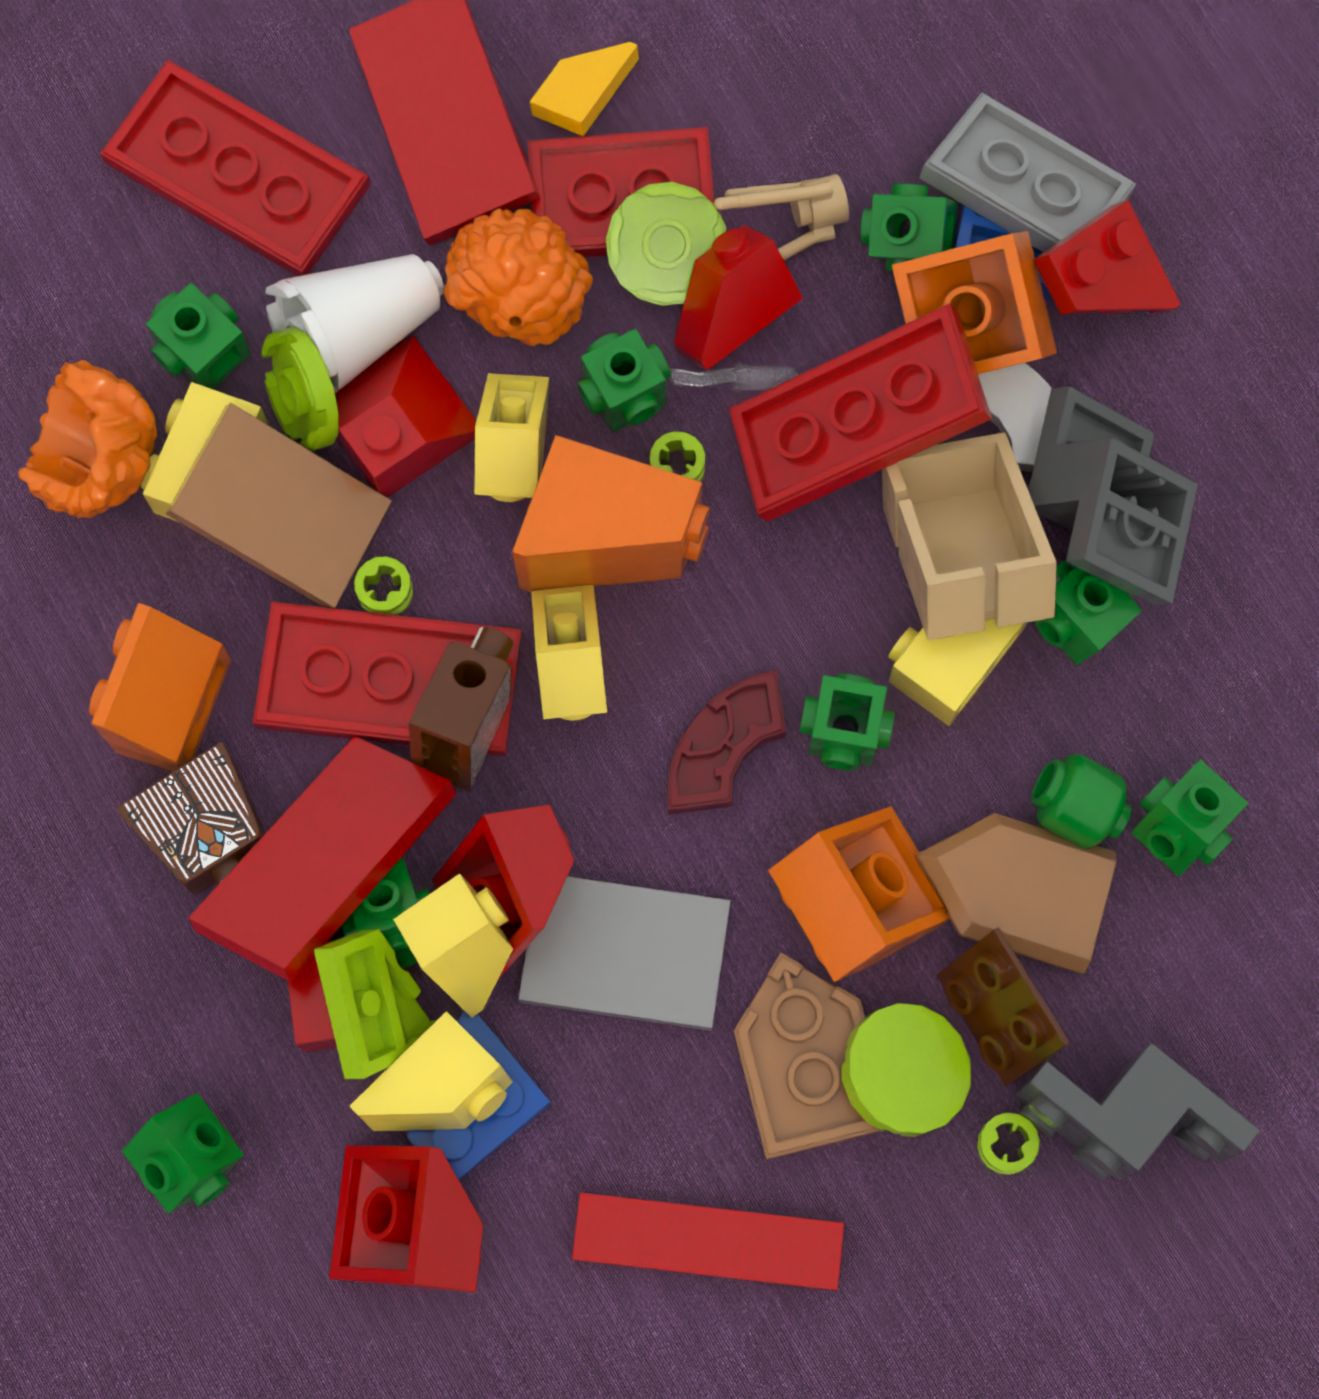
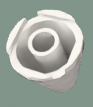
(357, 310)

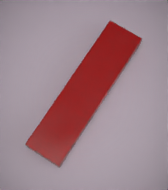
(708, 1241)

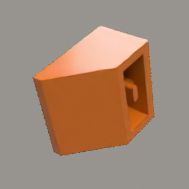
(159, 689)

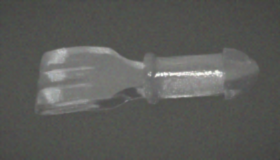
(742, 376)

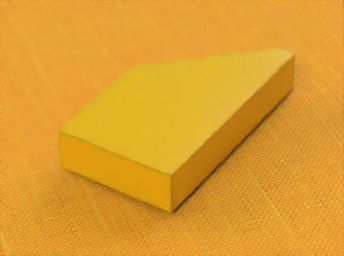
(583, 86)

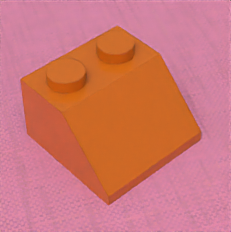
(993, 291)
(859, 892)

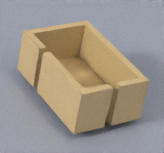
(969, 537)

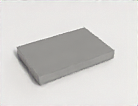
(1022, 174)
(629, 954)

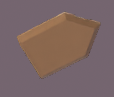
(1028, 884)
(794, 1058)

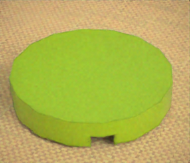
(659, 238)
(300, 389)
(906, 1070)

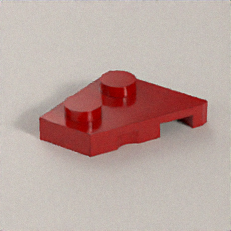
(1107, 268)

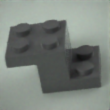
(1119, 503)
(1135, 1115)

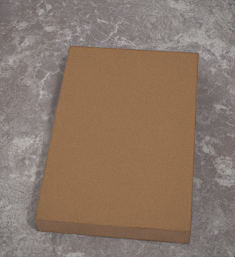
(279, 506)

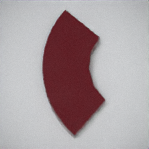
(720, 740)

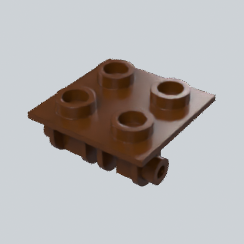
(1002, 1008)

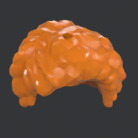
(517, 276)
(90, 442)

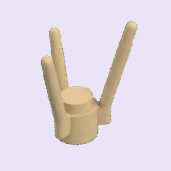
(813, 203)

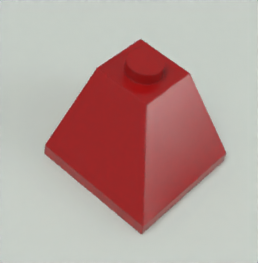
(401, 418)
(521, 861)
(405, 1221)

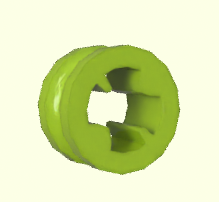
(690, 448)
(371, 573)
(1026, 1152)

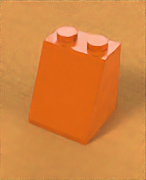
(607, 521)

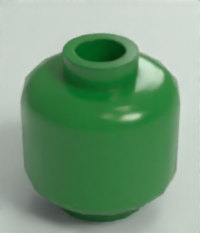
(1081, 800)

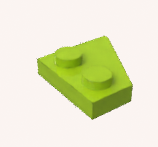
(369, 1002)

